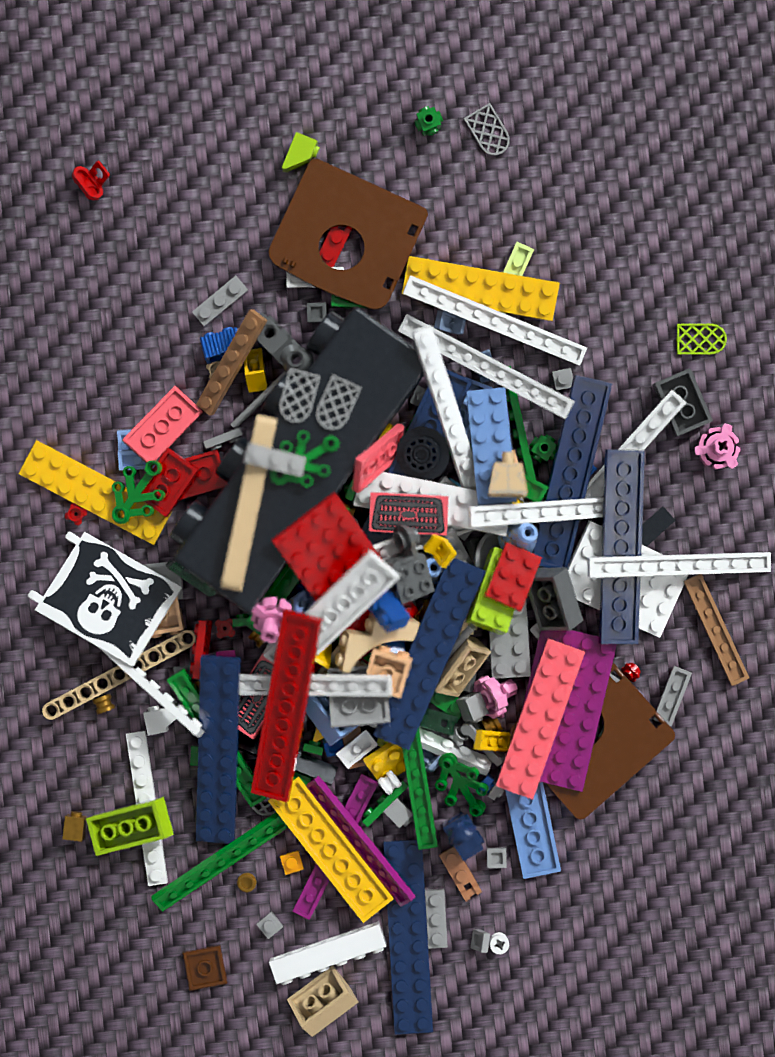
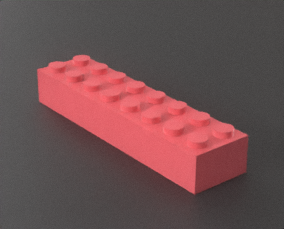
(540, 718)

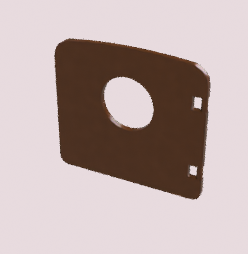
(337, 198)
(621, 751)

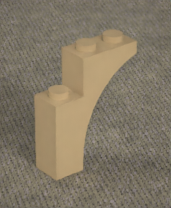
(356, 643)

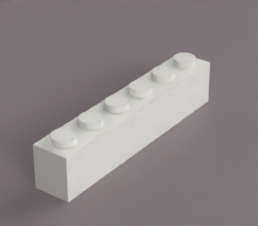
(327, 953)

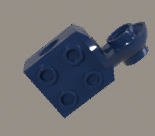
(463, 835)

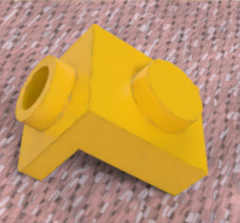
(441, 550)

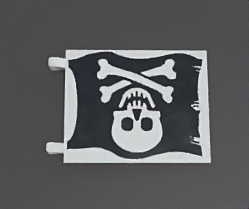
(107, 598)

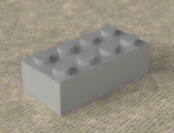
(511, 651)

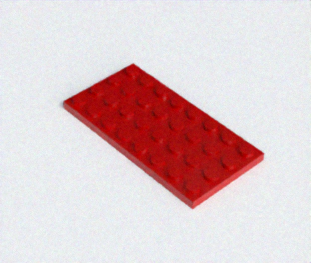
(324, 548)

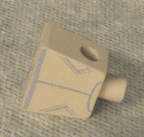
(508, 478)

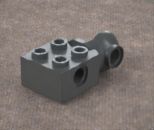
(284, 347)
(410, 565)

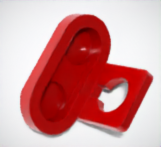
(89, 182)

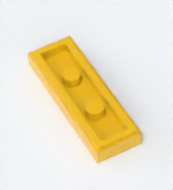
(492, 740)

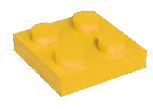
(385, 759)

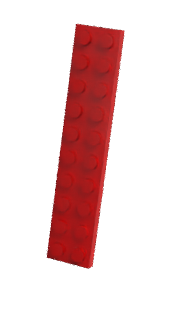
(286, 705)

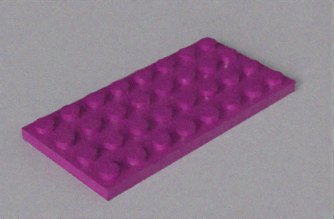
(576, 733)

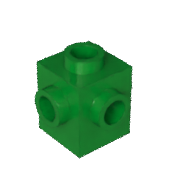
(425, 127)
(540, 455)

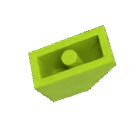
(300, 152)

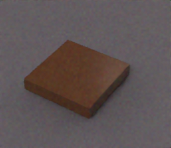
(205, 967)

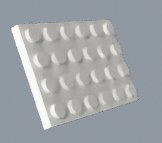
(657, 592)

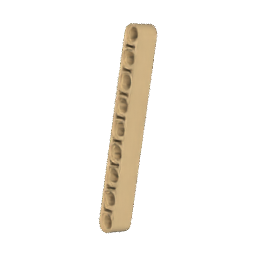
(248, 509)
(111, 677)

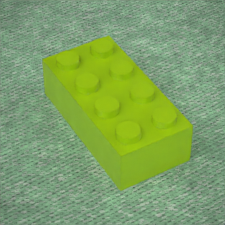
(484, 611)
(129, 826)

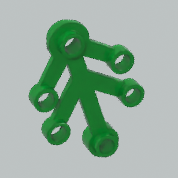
(309, 456)
(134, 493)
(462, 783)

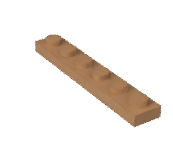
(231, 362)
(716, 629)

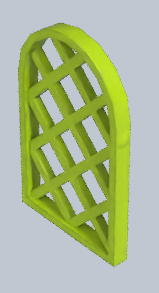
(705, 352)

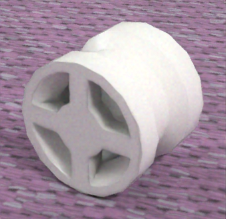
(389, 782)
(499, 939)

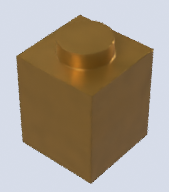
(74, 826)

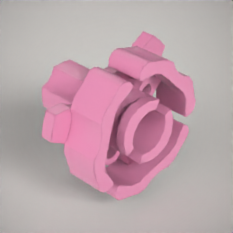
(711, 448)
(268, 617)
(495, 694)

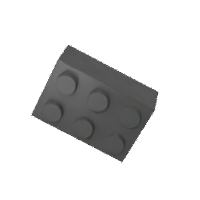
(694, 412)
(554, 600)

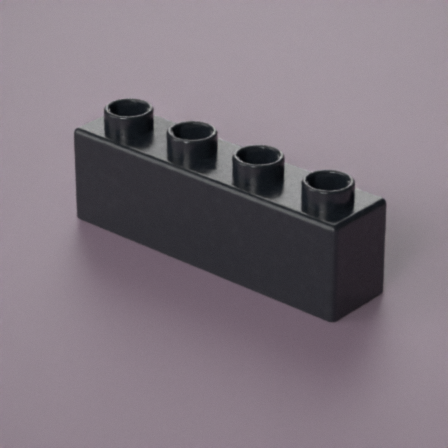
(353, 350)

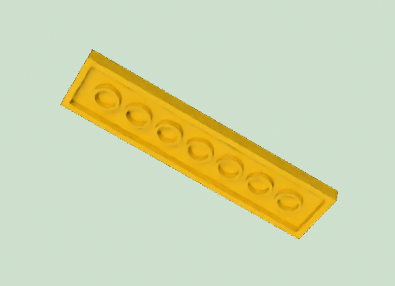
(490, 288)
(87, 489)
(332, 851)

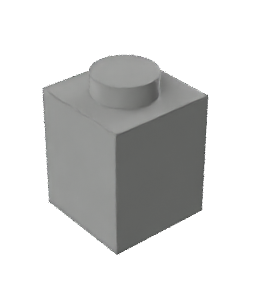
(472, 707)
(399, 813)

